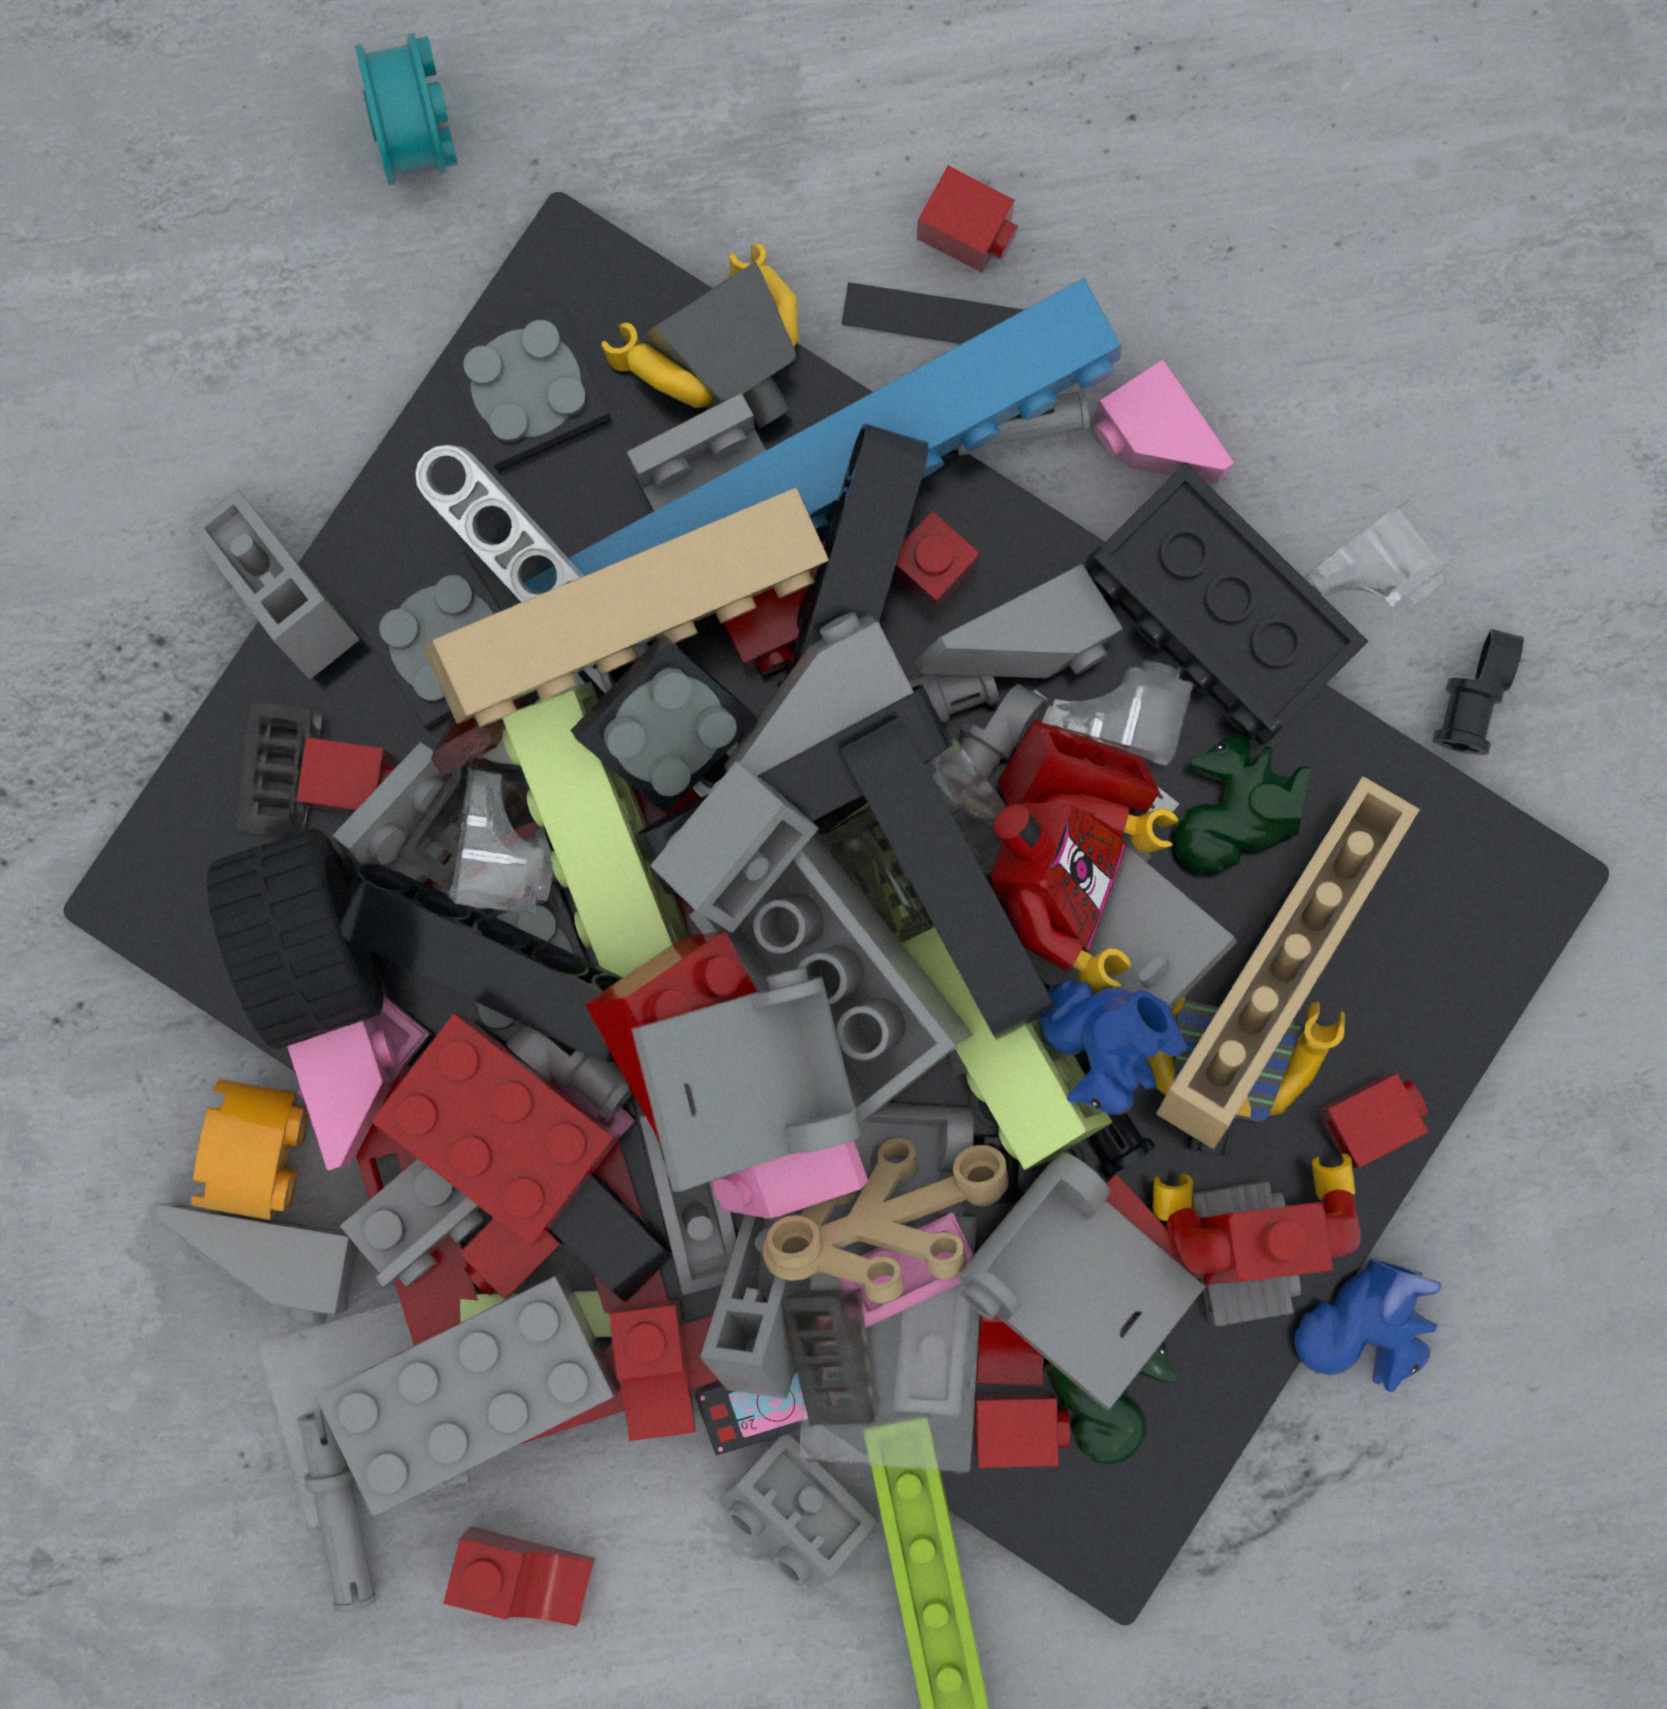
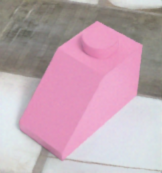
(1159, 427)
(344, 1085)
(792, 1182)

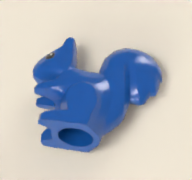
(1118, 1035)
(1372, 1310)

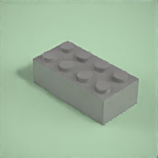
(881, 1001)
(468, 1394)

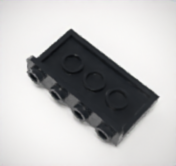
(1224, 605)

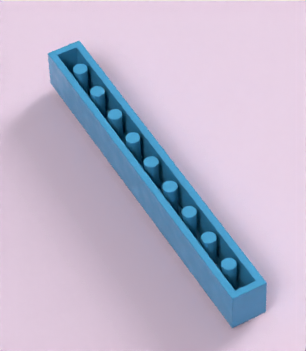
(943, 402)

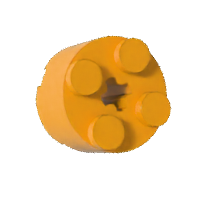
(248, 1150)

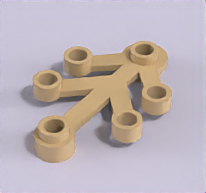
(880, 1222)

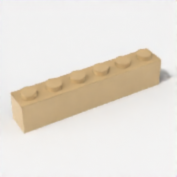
(624, 606)
(1287, 963)

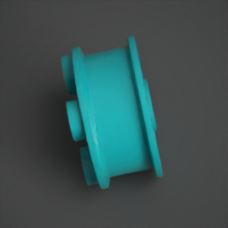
(406, 107)

